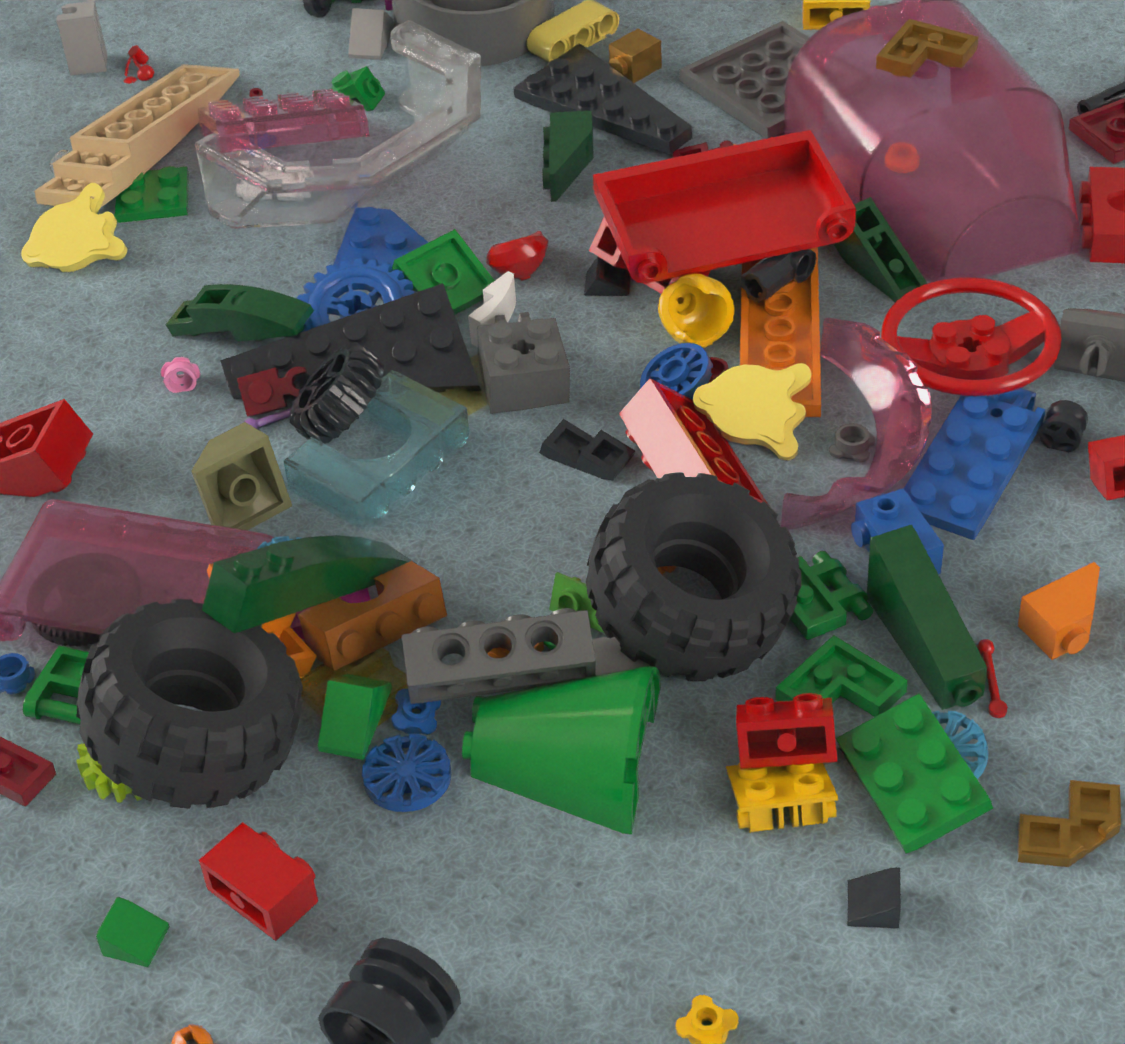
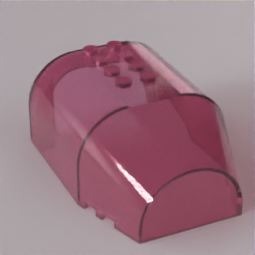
(954, 156)

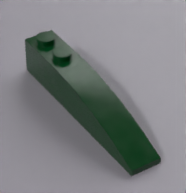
(293, 577)

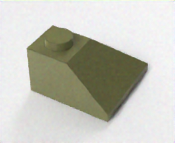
(240, 479)

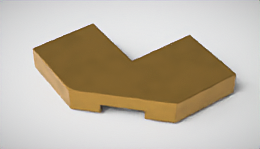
(1063, 841)

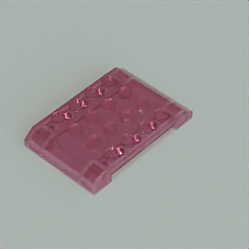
(283, 121)

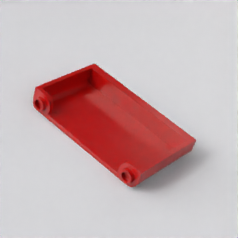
(724, 207)

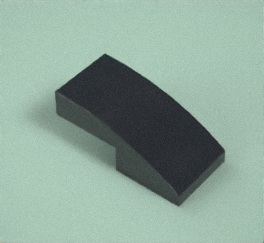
(597, 455)

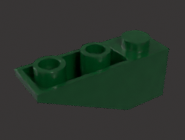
(566, 149)

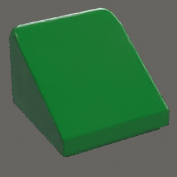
(131, 933)

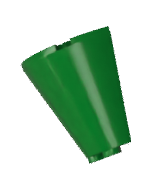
(568, 743)

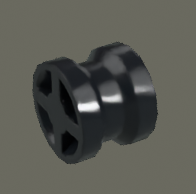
(1063, 426)

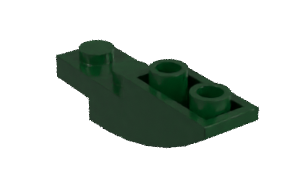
(243, 310)

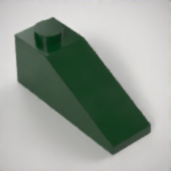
(878, 253)

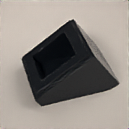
(606, 280)
(875, 900)

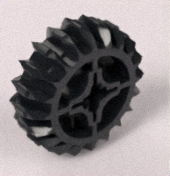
(337, 393)

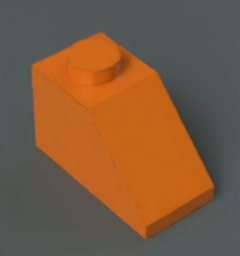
(1061, 612)

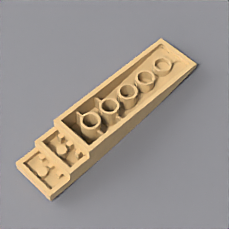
(135, 134)

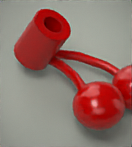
(139, 58)

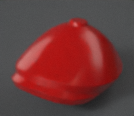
(519, 255)

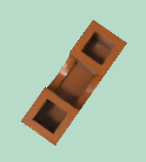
(348, 631)

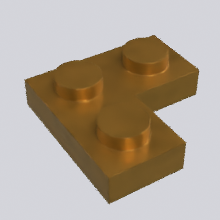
(924, 41)

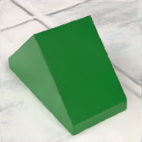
(352, 714)

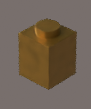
(636, 55)

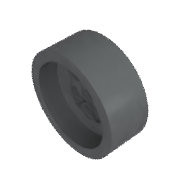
(487, 27)

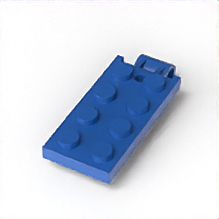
(974, 459)

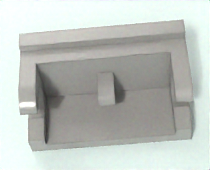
(82, 38)

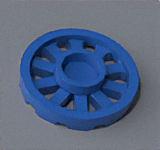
(681, 369)
(406, 772)

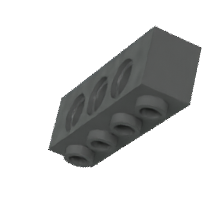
(480, 674)

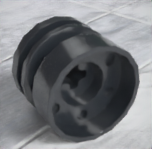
(391, 998)

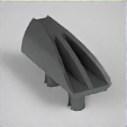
(1092, 343)

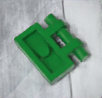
(822, 610)

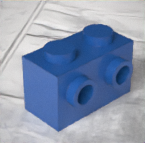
(893, 512)

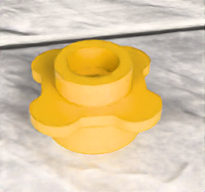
(702, 1010)

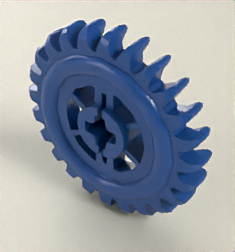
(324, 294)

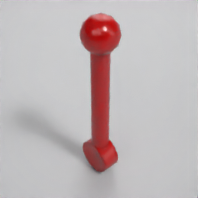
(997, 707)

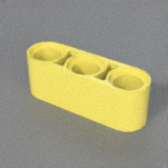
(581, 24)

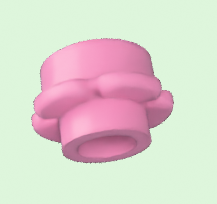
(173, 380)

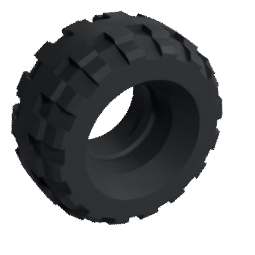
(713, 533)
(189, 659)

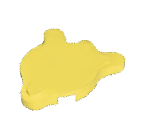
(74, 234)
(756, 406)

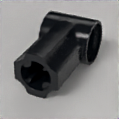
(777, 271)

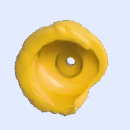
(700, 312)

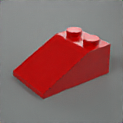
(41, 450)

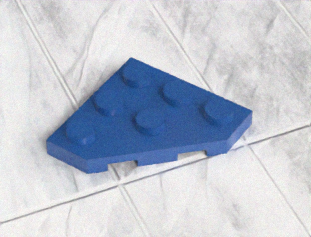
(377, 236)

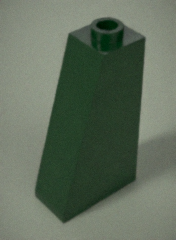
(923, 618)

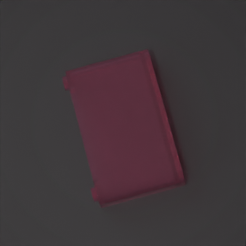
(96, 562)

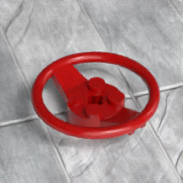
(974, 353)

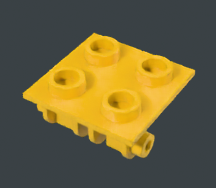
(779, 787)

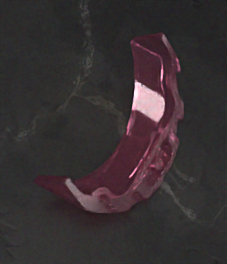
(900, 412)

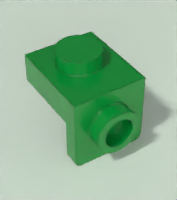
(360, 85)

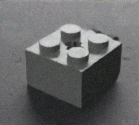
(523, 364)

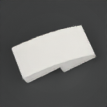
(498, 300)

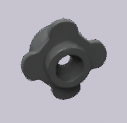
(852, 442)

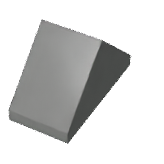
(369, 33)

